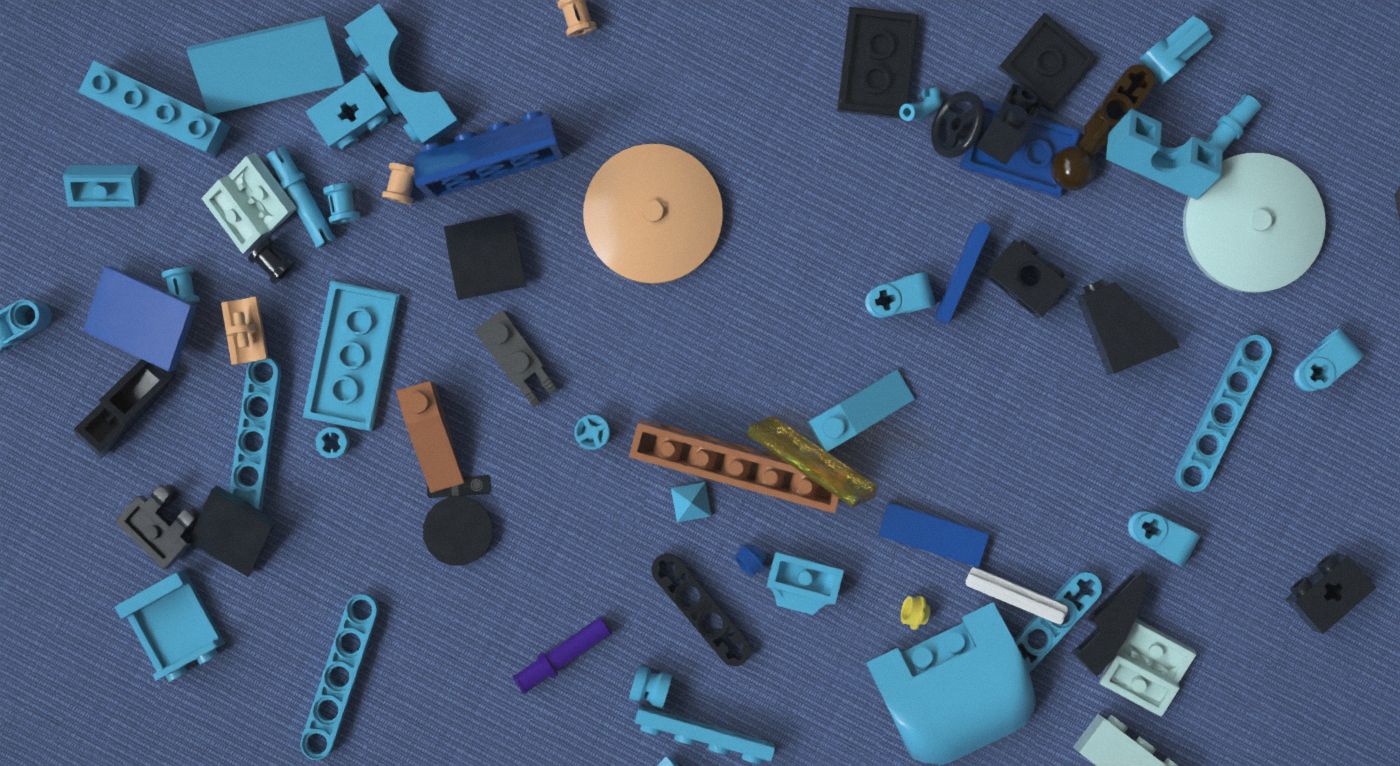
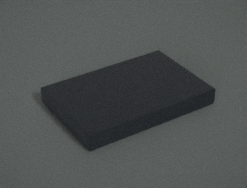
(877, 62)

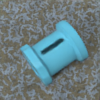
(341, 203)
(180, 283)

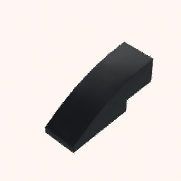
(123, 407)
(1112, 623)

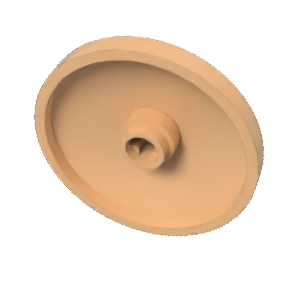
(653, 213)

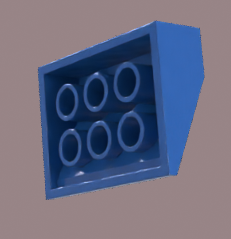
(486, 156)

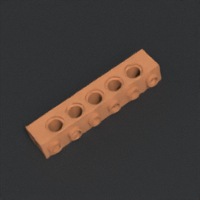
(727, 464)

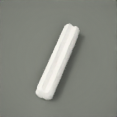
(1017, 595)

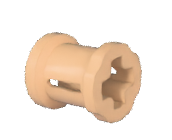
(576, 27)
(400, 184)

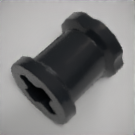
(271, 260)

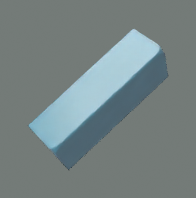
(102, 185)

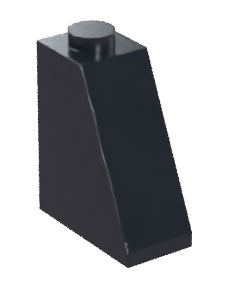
(1121, 327)

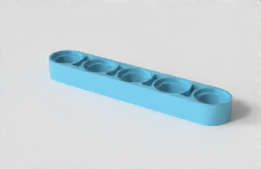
(1236, 400)
(264, 425)
(327, 689)

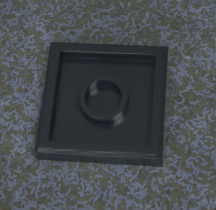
(1047, 62)
(232, 531)

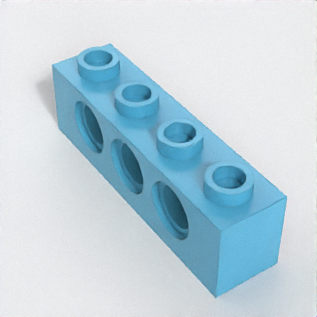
(154, 109)

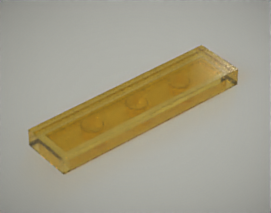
(812, 461)

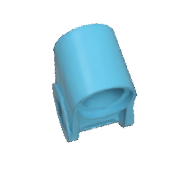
(906, 295)
(14, 326)
(1330, 358)
(1166, 538)

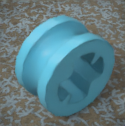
(343, 441)

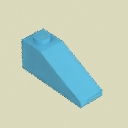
(860, 411)

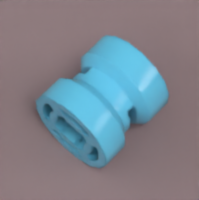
(650, 686)

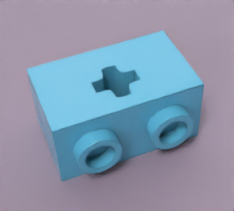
(331, 116)

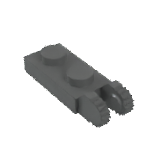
(514, 354)

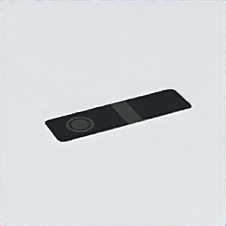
(472, 486)

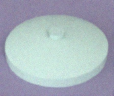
(1255, 224)

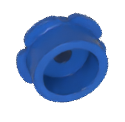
(750, 559)

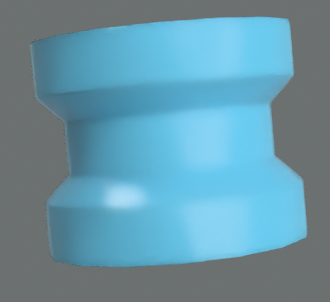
(596, 433)

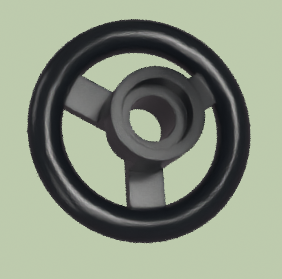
(963, 128)

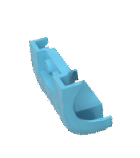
(957, 688)

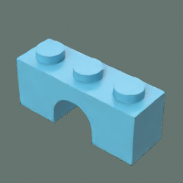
(1187, 168)

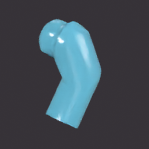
(918, 111)

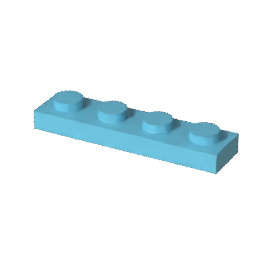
(719, 739)

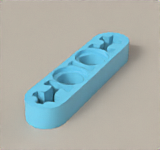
(1054, 631)

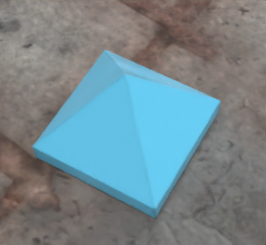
(691, 502)

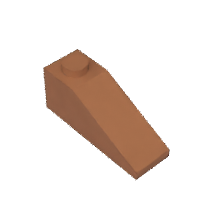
(430, 435)

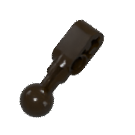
(1075, 165)

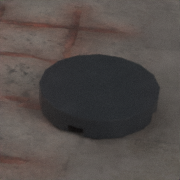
(457, 530)

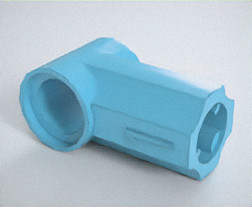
(1171, 53)

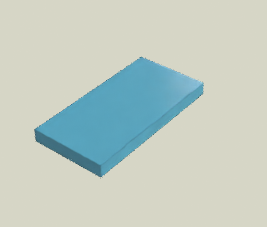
(266, 65)
(351, 356)

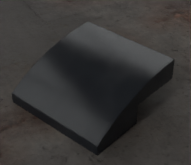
(485, 256)

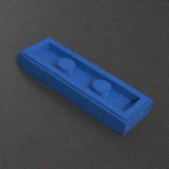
(961, 273)
(933, 534)

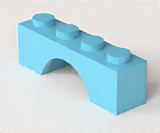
(378, 41)

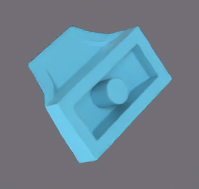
(803, 583)

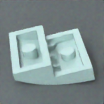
(249, 203)
(1148, 667)

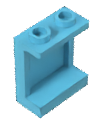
(172, 625)

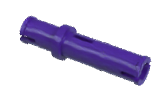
(561, 655)

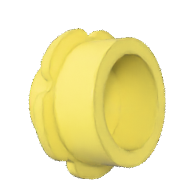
(915, 612)

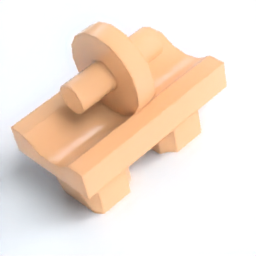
(244, 330)

